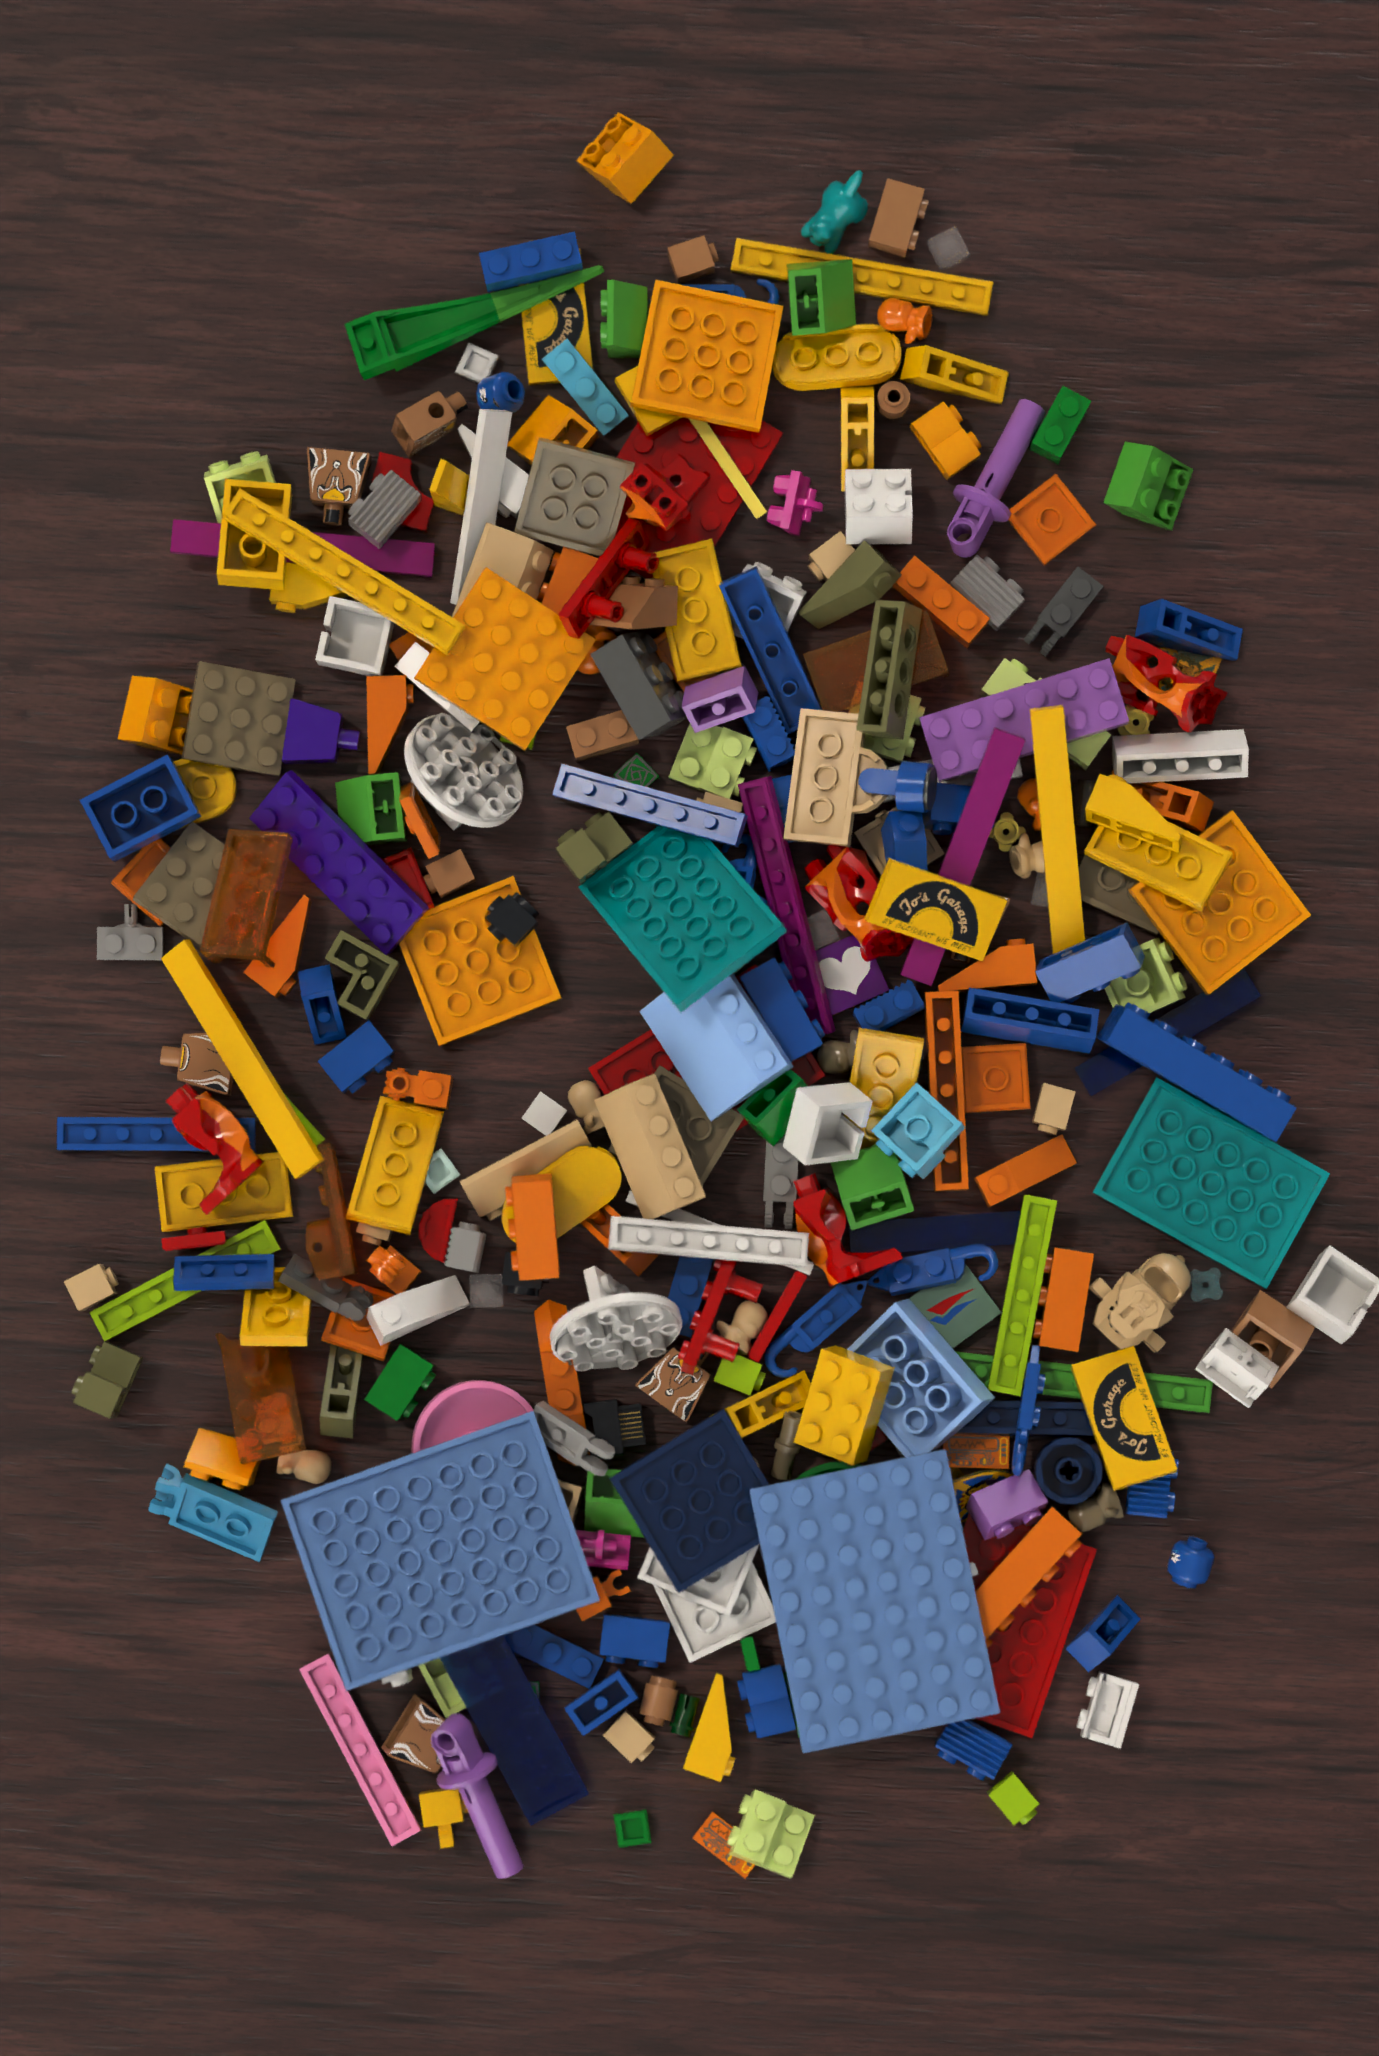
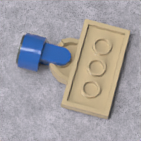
(841, 778)

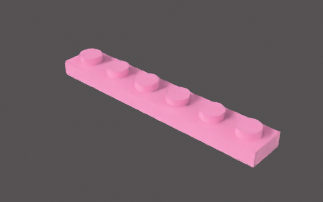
(360, 1749)

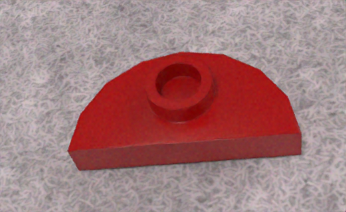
(436, 1228)
(196, 1238)

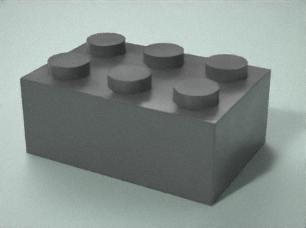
(640, 683)

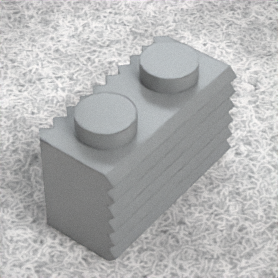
(384, 508)
(988, 590)
(466, 1247)

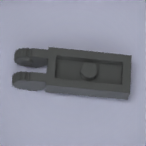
(1065, 608)
(329, 1293)

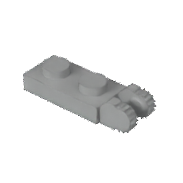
(780, 1172)
(572, 1439)

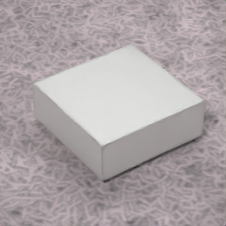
(476, 363)
(544, 1114)

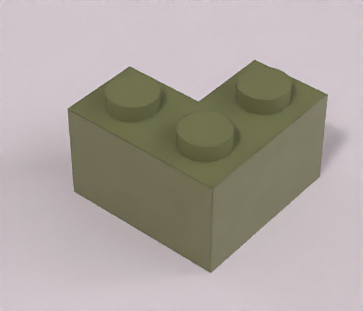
(592, 848)
(370, 971)
(109, 1380)

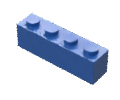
(1029, 1020)

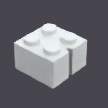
(878, 506)
(357, 638)
(819, 1130)
(1333, 1293)

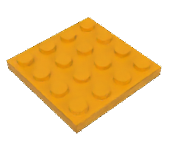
(707, 356)
(506, 661)
(1240, 920)
(467, 973)

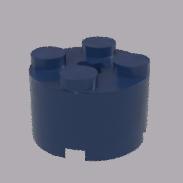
(1079, 1455)

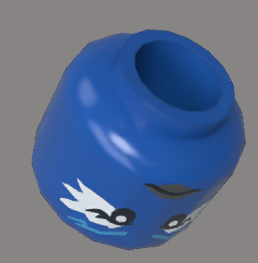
(500, 392)
(1190, 1562)

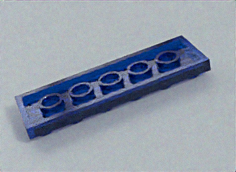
(515, 1728)

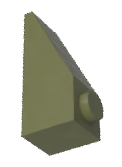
(854, 585)
(341, 1393)

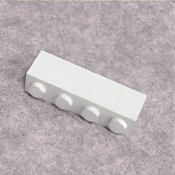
(1181, 756)

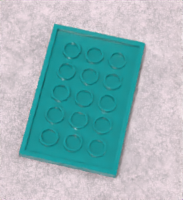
(682, 912)
(1211, 1183)

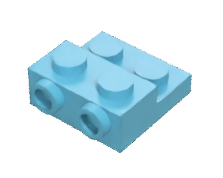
(917, 1132)

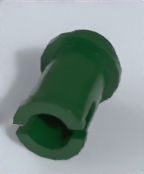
(684, 1717)

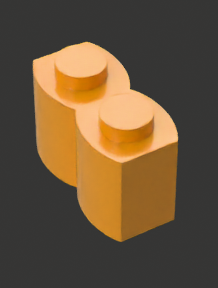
(946, 440)

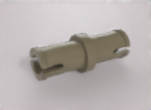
(785, 1447)

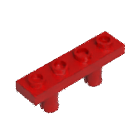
(594, 591)
(703, 1338)

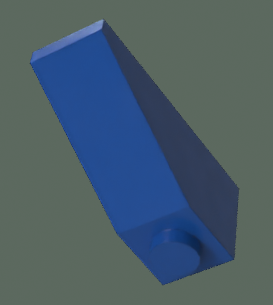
(1187, 630)
(905, 838)

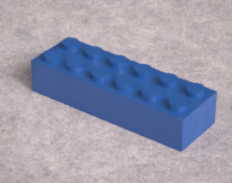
(1192, 1070)

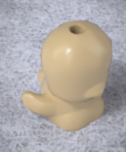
(1026, 857)
(582, 1098)
(745, 1325)
(306, 1465)

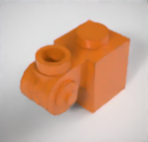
(427, 1088)
(393, 1269)

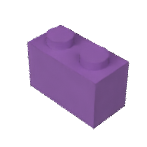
(719, 699)
(1007, 1505)

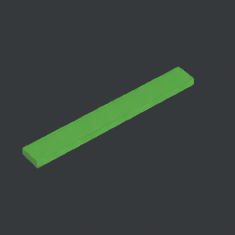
(1166, 1390)

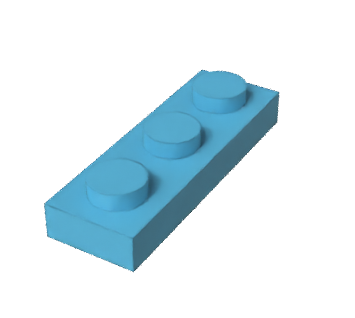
(585, 387)

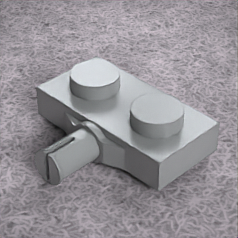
(130, 939)

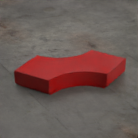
(421, 515)

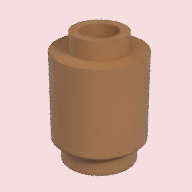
(889, 409)
(658, 1700)

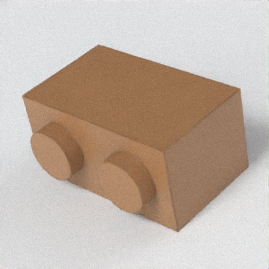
(897, 217)
(601, 735)

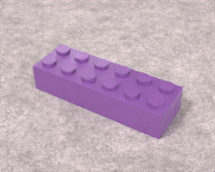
(962, 732)

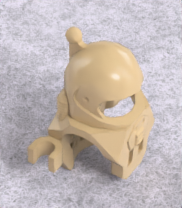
(1142, 1301)

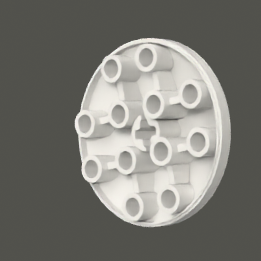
(463, 772)
(614, 1326)

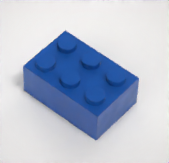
(140, 808)

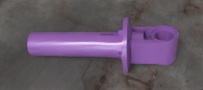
(982, 503)
(467, 1769)

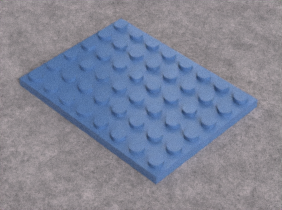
(440, 1550)
(874, 1601)

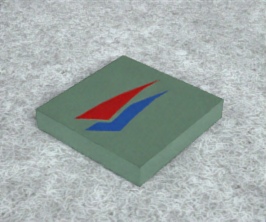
(957, 1308)

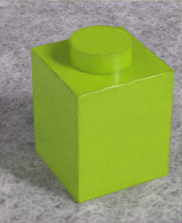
(740, 1375)
(1014, 1799)

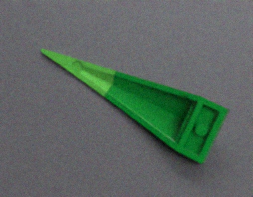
(413, 333)

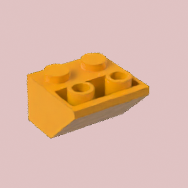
(625, 157)
(553, 422)
(156, 714)
(218, 1456)

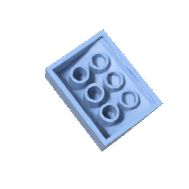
(718, 1045)
(931, 1385)

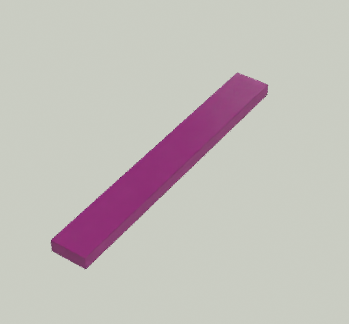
(393, 558)
(970, 837)
(785, 896)

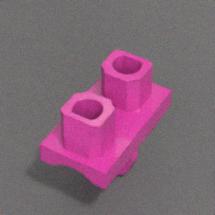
(798, 504)
(605, 1549)

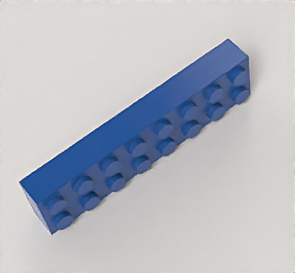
(770, 646)

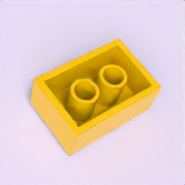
(243, 558)
(844, 1405)

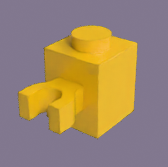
(442, 1809)

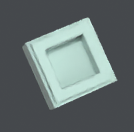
(440, 1171)

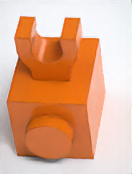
(605, 1590)

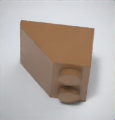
(644, 604)
(1273, 1332)

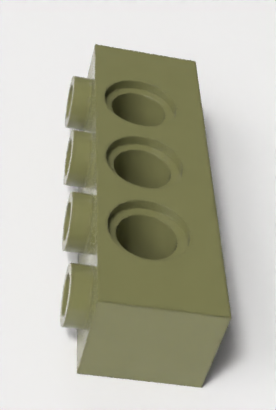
(889, 669)

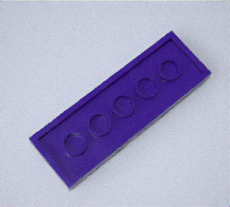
(340, 863)

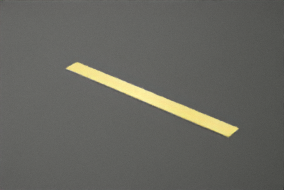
(729, 468)

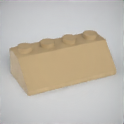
(511, 557)
(650, 1148)
(487, 1186)

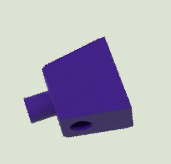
(315, 735)

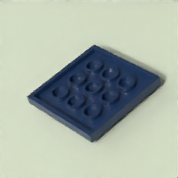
(694, 1499)

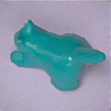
(838, 209)

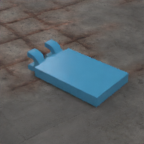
(213, 1513)

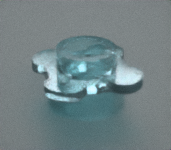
(1212, 1277)

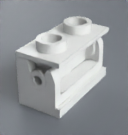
(1237, 1368)
(1108, 1709)

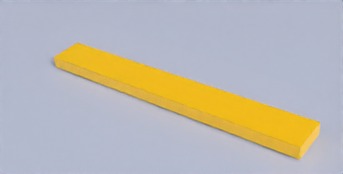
(870, 277)
(343, 571)
(1057, 826)
(242, 1059)

